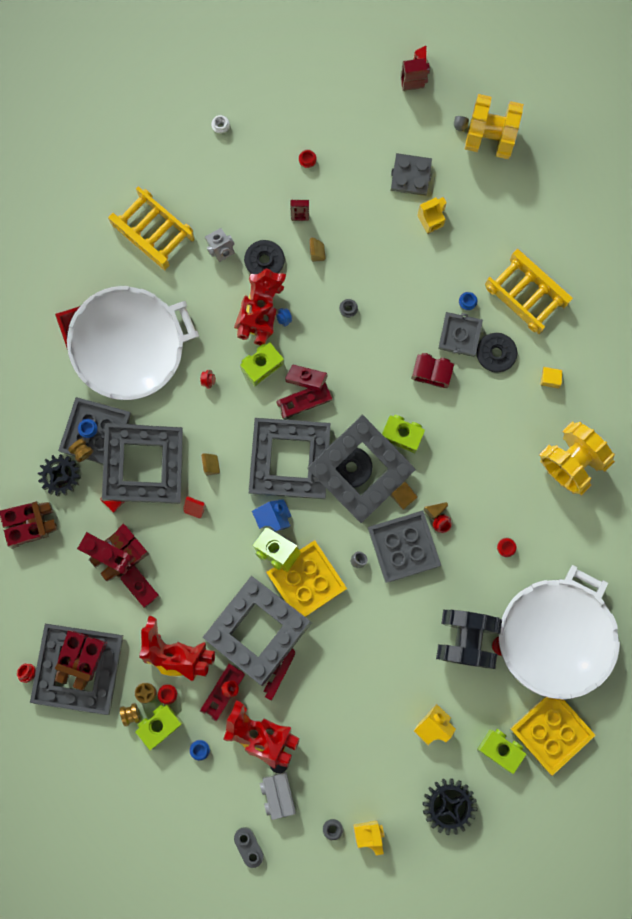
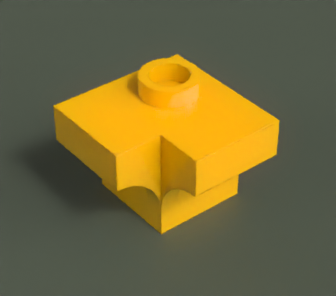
(431, 214)
(435, 726)
(369, 835)

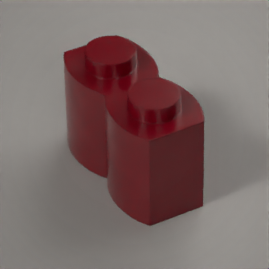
(414, 74)
(432, 370)

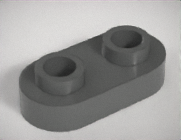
(249, 847)

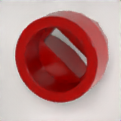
(234, 689)

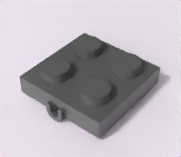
(411, 174)
(460, 334)

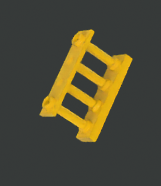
(147, 245)
(532, 274)

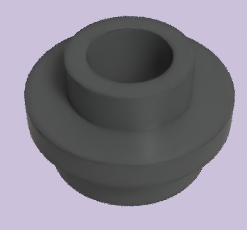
(348, 302)
(332, 836)

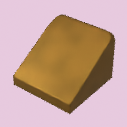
(317, 250)
(210, 464)
(403, 495)
(435, 510)

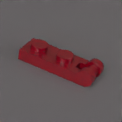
(303, 401)
(105, 552)
(272, 687)
(216, 695)

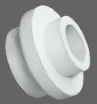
(220, 120)

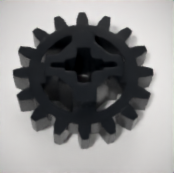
(55, 481)

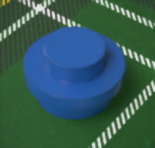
(468, 301)
(284, 317)
(87, 428)
(199, 750)

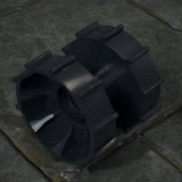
(469, 638)

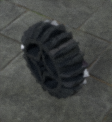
(457, 802)

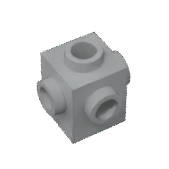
(220, 245)

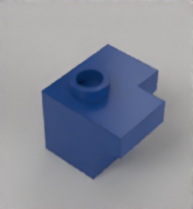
(273, 514)

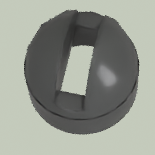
(461, 123)
(358, 560)

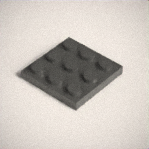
(100, 414)
(404, 546)

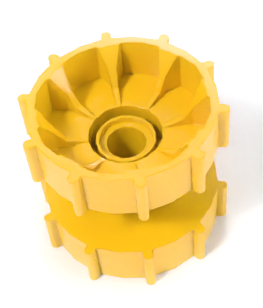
(494, 126)
(584, 450)

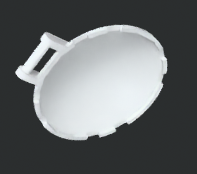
(127, 342)
(560, 637)

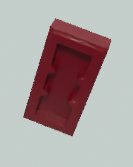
(299, 210)
(306, 377)
(139, 586)

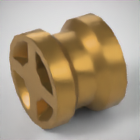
(80, 450)
(141, 692)
(130, 714)

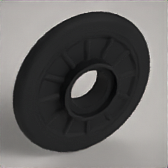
(260, 248)
(493, 363)
(363, 470)

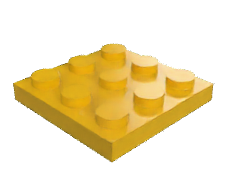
(309, 580)
(552, 733)

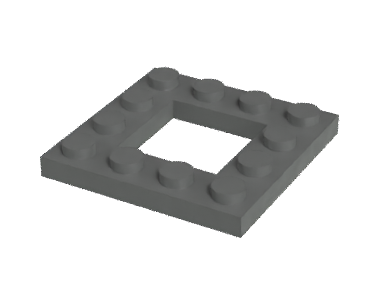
(267, 429)
(398, 468)
(150, 492)
(221, 631)
(96, 701)

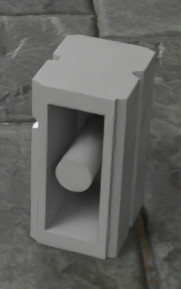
(278, 795)

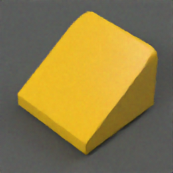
(551, 377)

